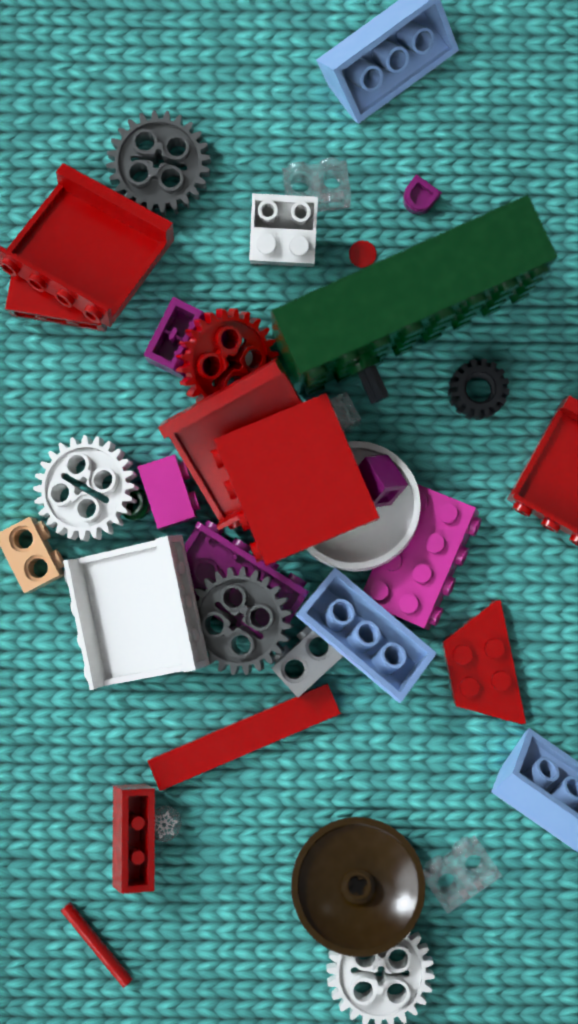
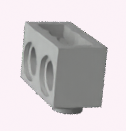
(314, 665)

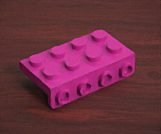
(423, 572)

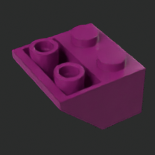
(171, 330)

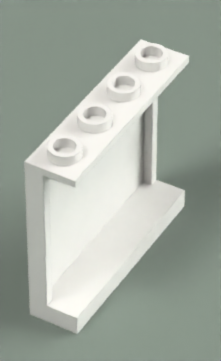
(136, 612)

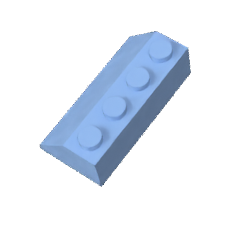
(388, 55)
(366, 634)
(542, 786)

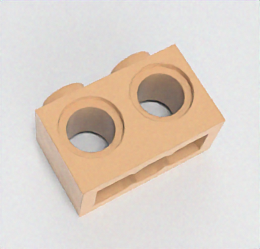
(23, 560)

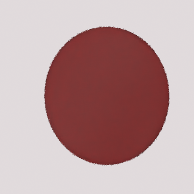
(362, 254)

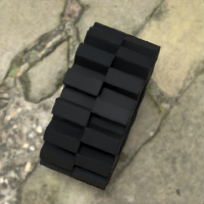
(489, 373)

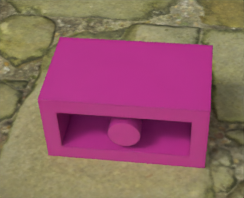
(168, 491)

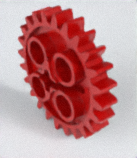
(207, 343)

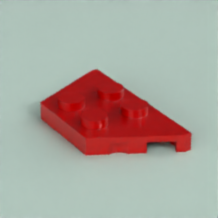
(483, 666)

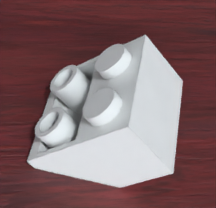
(283, 230)

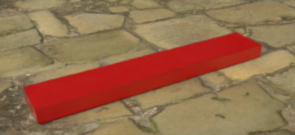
(243, 737)

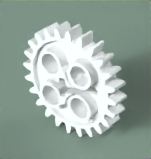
(71, 514)
(377, 1002)

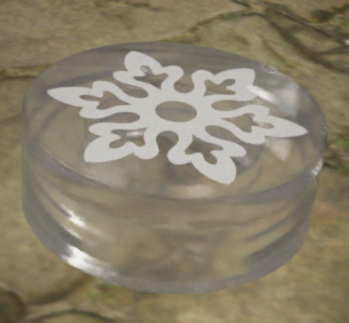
(166, 823)

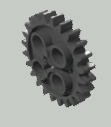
(165, 136)
(256, 595)

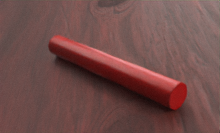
(96, 944)

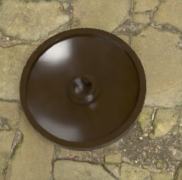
(358, 887)

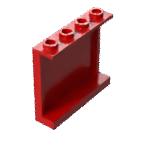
(88, 246)
(228, 409)
(551, 475)
(294, 480)

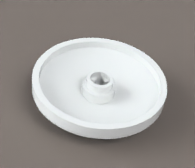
(383, 539)

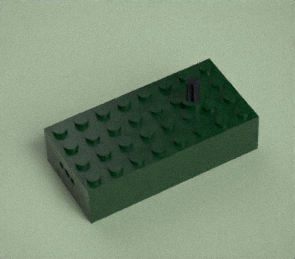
(411, 297)

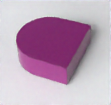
(420, 196)

